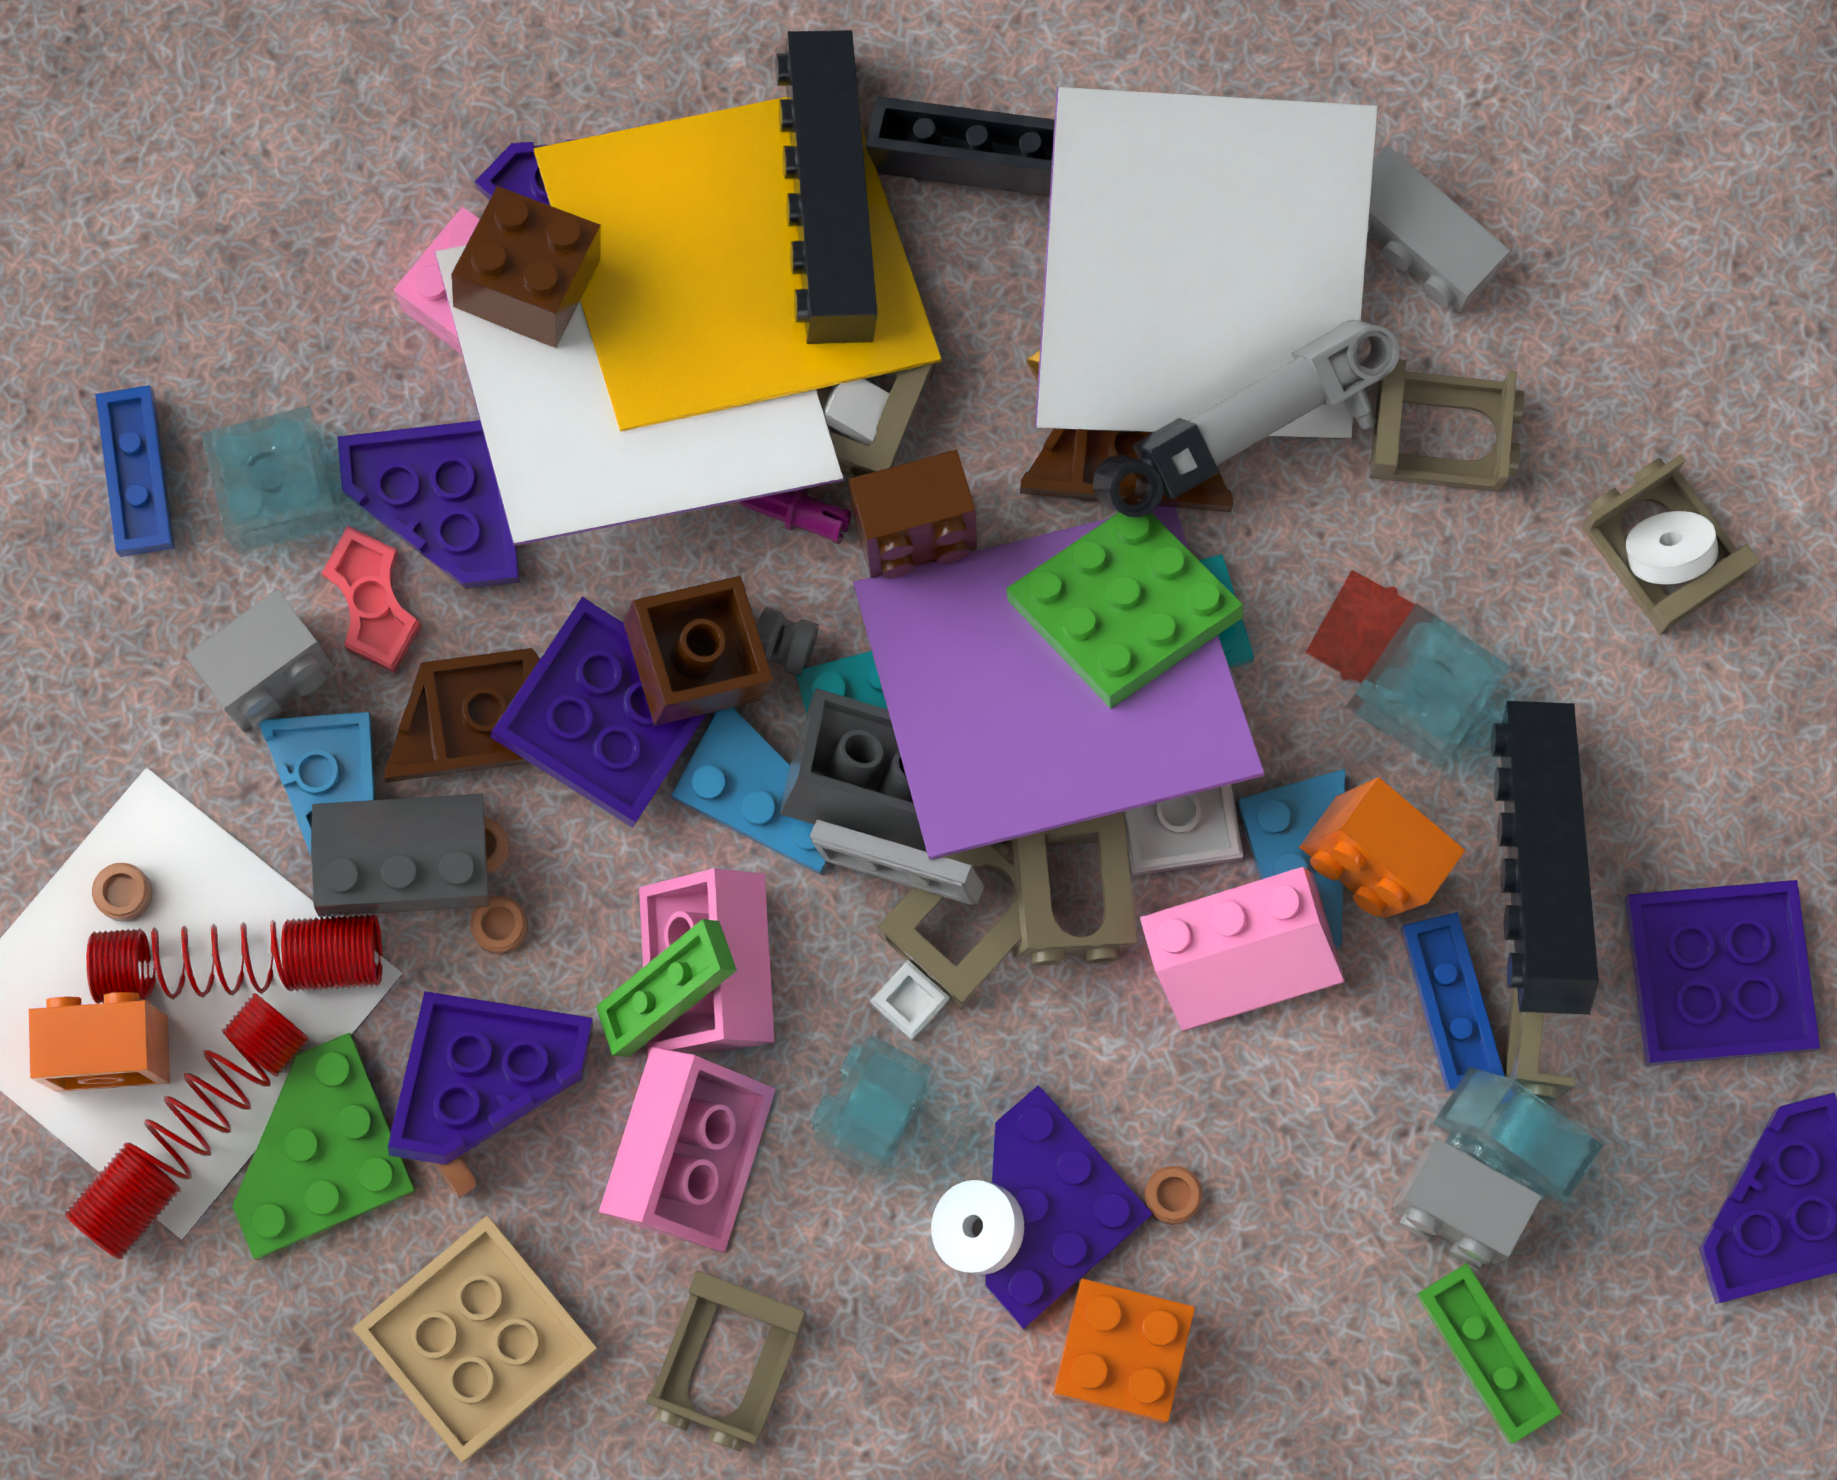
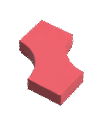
(378, 624)

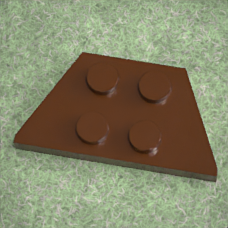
(1073, 455)
(454, 713)

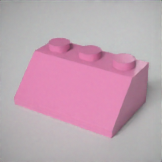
(1243, 948)
(740, 1008)
(687, 1149)

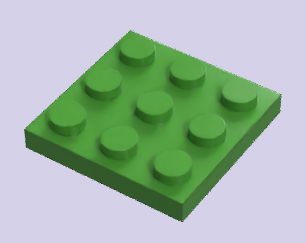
(1124, 604)

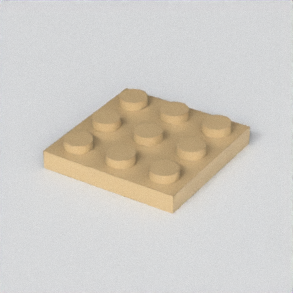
(475, 1339)

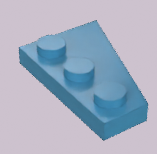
(322, 760)
(742, 787)
(1280, 822)

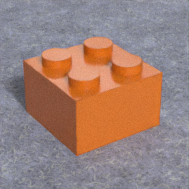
(1381, 849)
(98, 1044)
(1123, 1351)

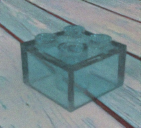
(272, 479)
(1428, 686)
(872, 1105)
(1517, 1134)

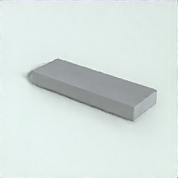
(896, 862)

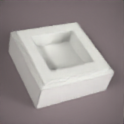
(855, 409)
(909, 1000)

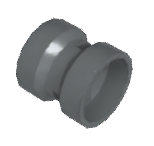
(796, 643)

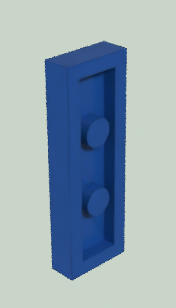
(135, 471)
(1451, 998)

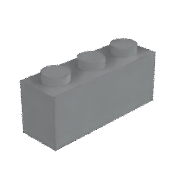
(1430, 233)

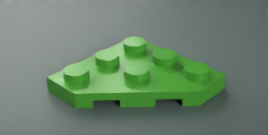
(319, 1153)

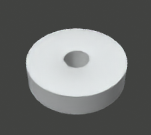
(1672, 547)
(1001, 1227)

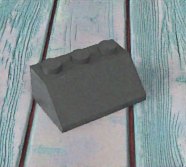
(851, 772)
(399, 855)

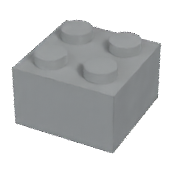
(260, 661)
(1464, 1205)

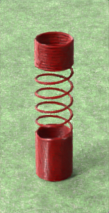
(313, 956)
(132, 1187)

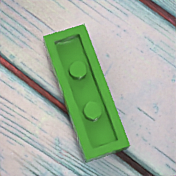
(666, 988)
(1488, 1354)

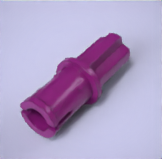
(803, 512)

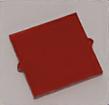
(1359, 627)

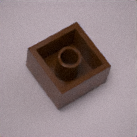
(526, 266)
(914, 515)
(697, 650)

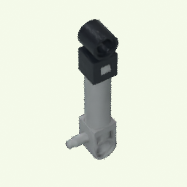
(1190, 450)

